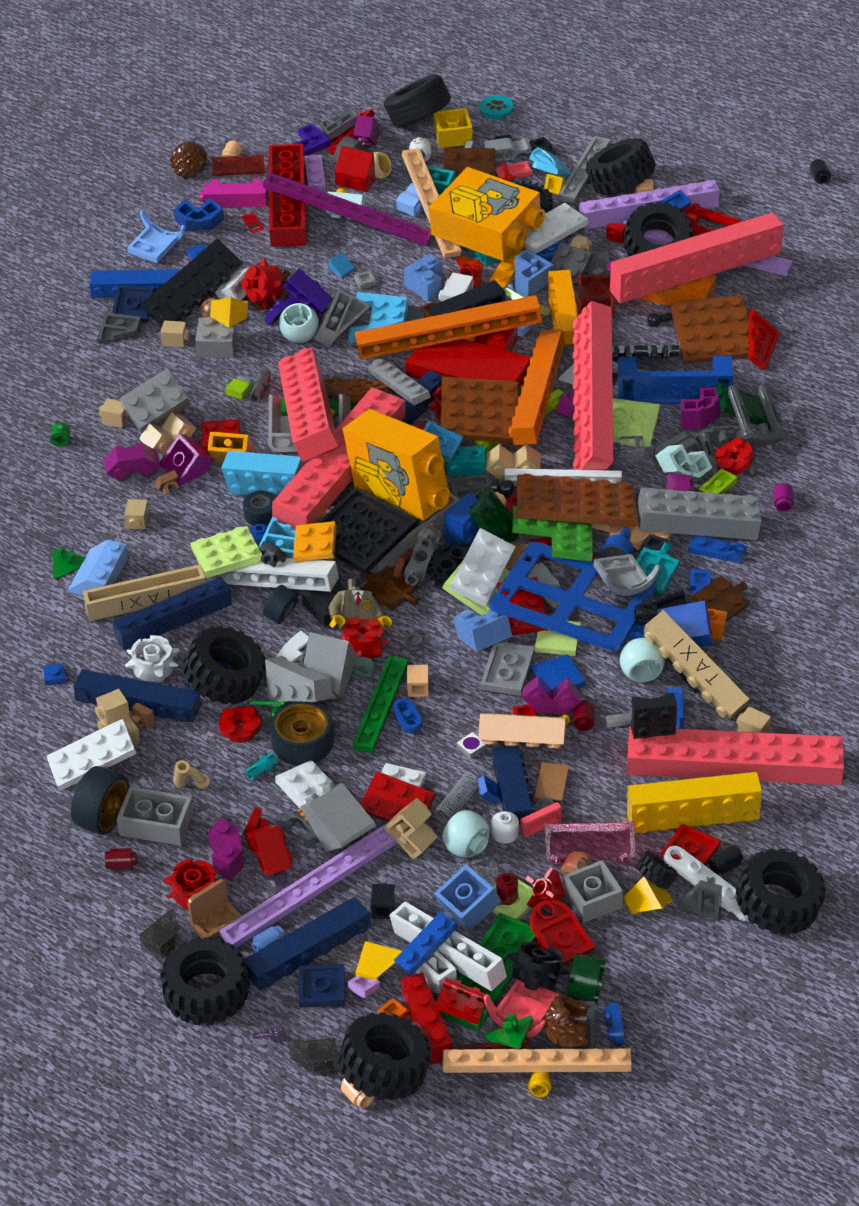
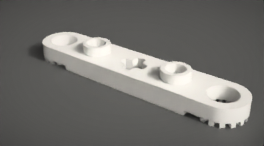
(694, 871)

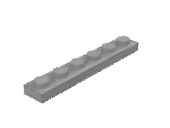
(579, 176)
(398, 381)

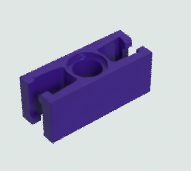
(307, 291)

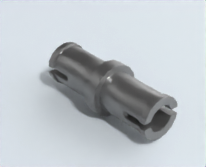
(260, 385)

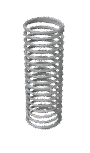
(449, 796)

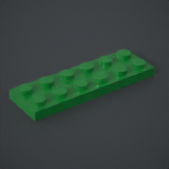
(501, 939)

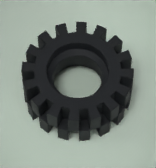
(656, 870)

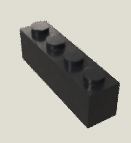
(476, 297)

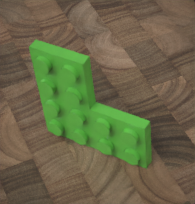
(569, 539)

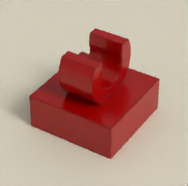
(255, 821)

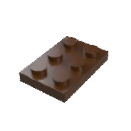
(476, 158)

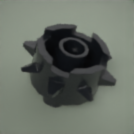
(537, 965)

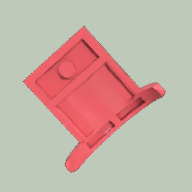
(522, 1003)

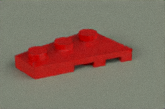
(761, 340)

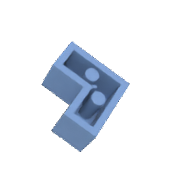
(531, 272)
(424, 277)
(482, 630)

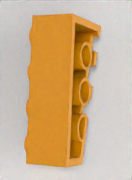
(562, 303)

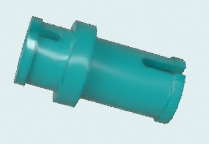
(264, 764)

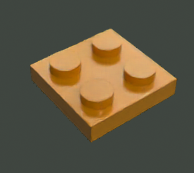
(314, 541)

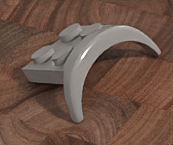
(624, 574)

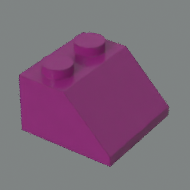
(187, 459)

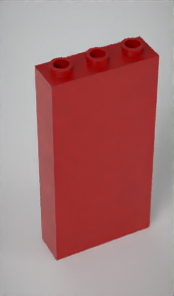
(468, 360)

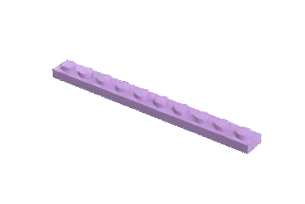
(770, 264)
(307, 887)

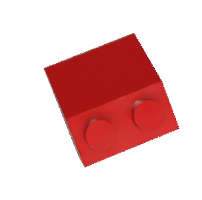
(355, 169)

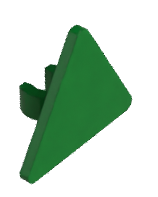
(65, 562)
(276, 705)
(512, 1033)

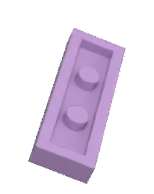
(315, 172)

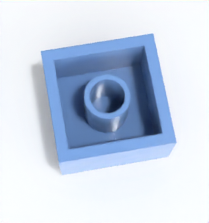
(467, 897)

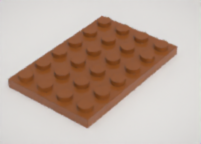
(575, 500)

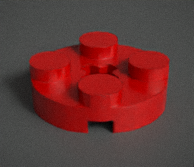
(737, 447)
(229, 728)

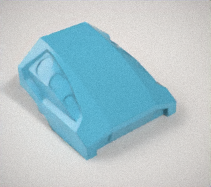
(549, 163)

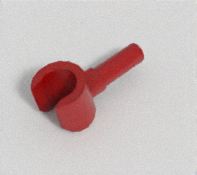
(508, 177)

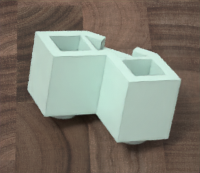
(677, 461)

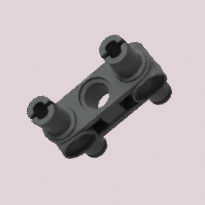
(417, 565)

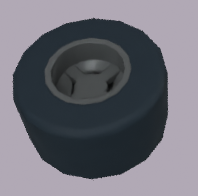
(258, 507)
(280, 604)

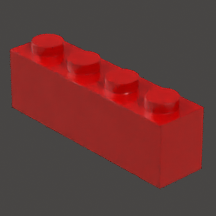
(423, 1014)

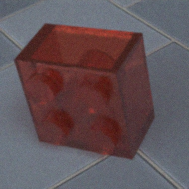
(595, 289)

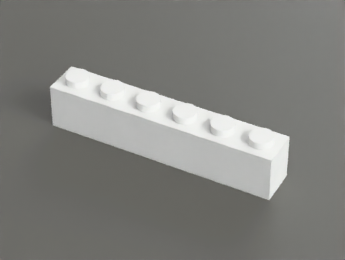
(302, 575)
(460, 951)

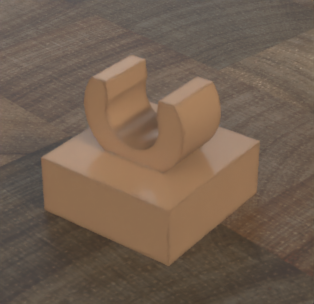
(167, 480)
(142, 716)

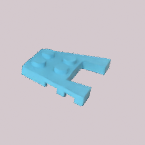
(385, 311)

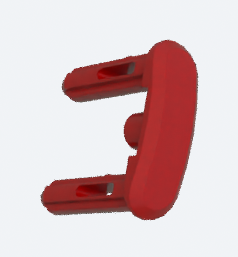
(695, 212)

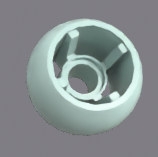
(298, 323)
(641, 660)
(466, 834)

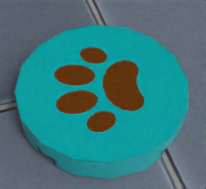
(496, 106)

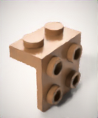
(211, 910)

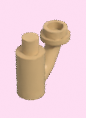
(182, 772)

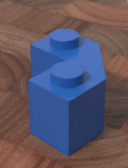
(204, 218)

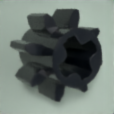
(645, 611)

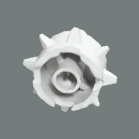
(152, 659)

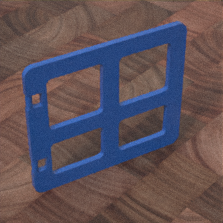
(568, 600)

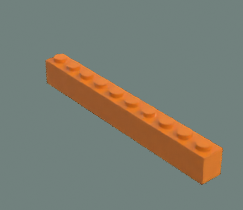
(448, 327)
(537, 387)

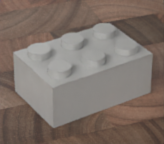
(154, 400)
(155, 816)

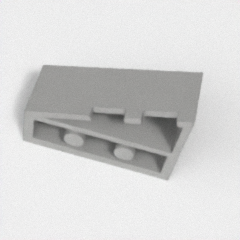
(295, 683)

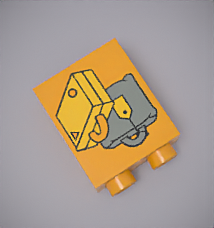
(486, 213)
(397, 463)

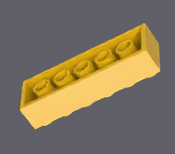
(694, 802)

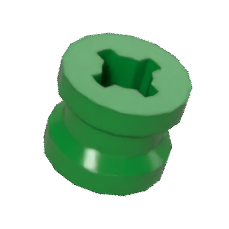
(60, 434)

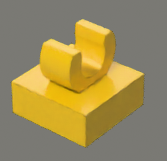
(554, 183)

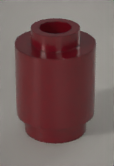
(584, 716)
(120, 859)
(507, 888)

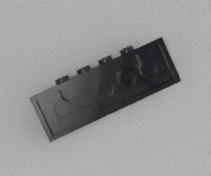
(192, 284)

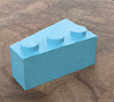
(281, 536)

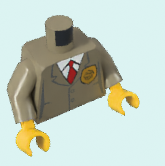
(355, 604)

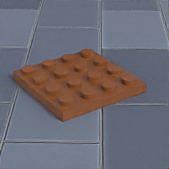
(711, 328)
(478, 408)

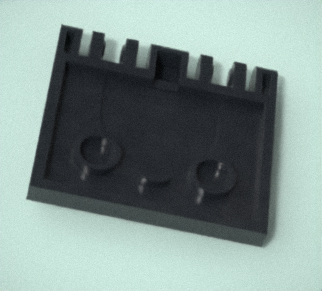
(645, 350)

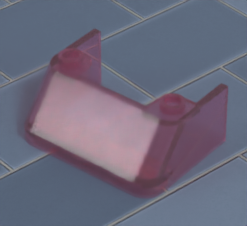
(595, 839)

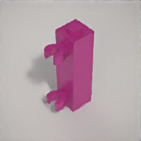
(235, 194)

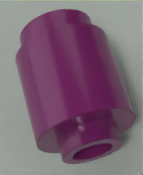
(783, 497)

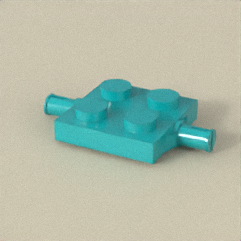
(649, 558)

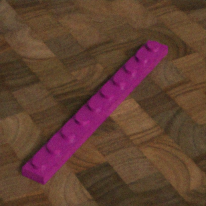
(347, 209)

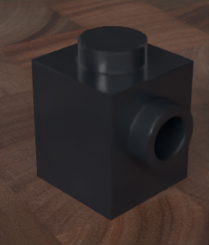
(382, 900)

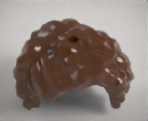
(188, 159)
(567, 1022)

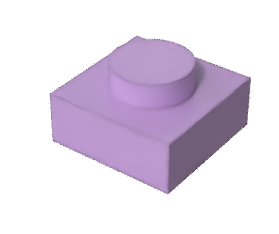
(363, 986)

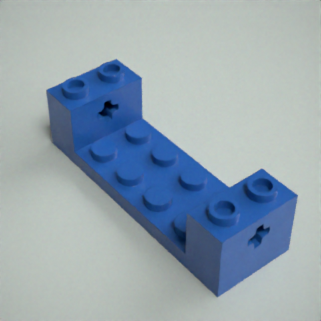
(669, 386)

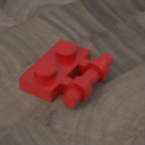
(459, 1005)

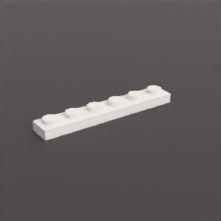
(593, 475)

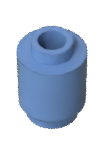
(267, 937)

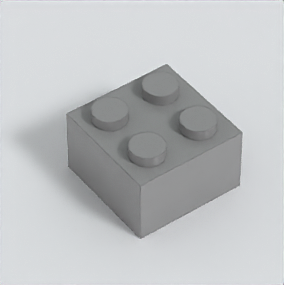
(215, 339)
(592, 891)

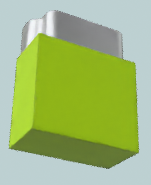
(239, 387)

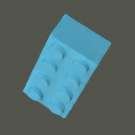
(259, 472)

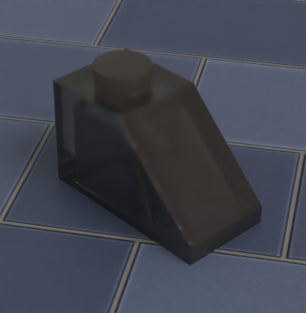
(161, 936)
(315, 1056)

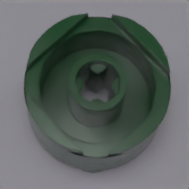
(585, 977)

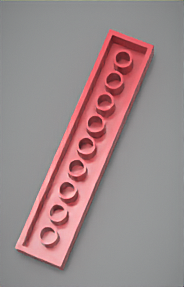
(696, 257)
(593, 388)
(307, 404)
(329, 473)
(719, 753)

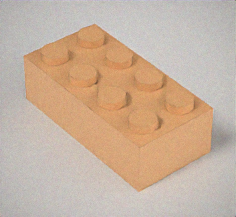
(522, 729)

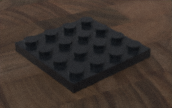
(367, 529)

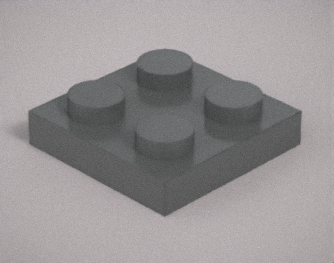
(571, 259)

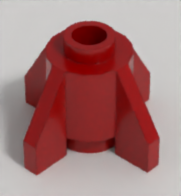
(471, 267)
(546, 888)

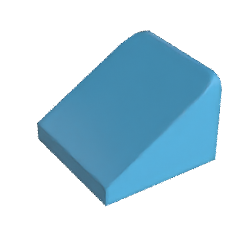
(340, 265)

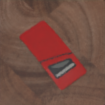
(252, 223)

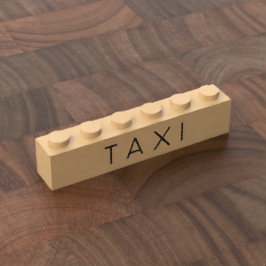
(140, 592)
(695, 665)

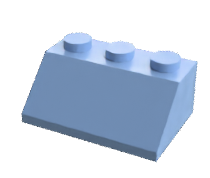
(100, 567)

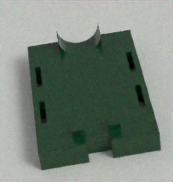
(751, 402)
(492, 515)

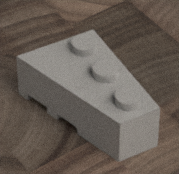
(339, 317)

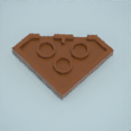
(355, 388)

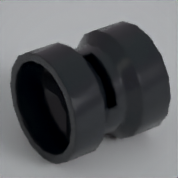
(503, 487)

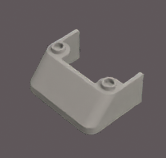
(279, 428)

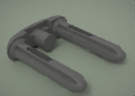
(723, 434)
(762, 435)

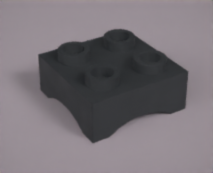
(318, 601)
(654, 716)

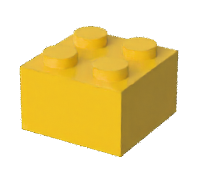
(452, 127)

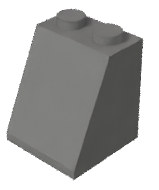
(332, 658)
(336, 816)

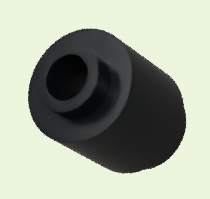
(820, 171)
(725, 860)

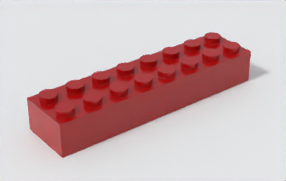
(287, 214)

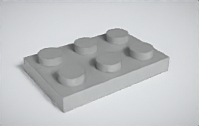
(507, 668)

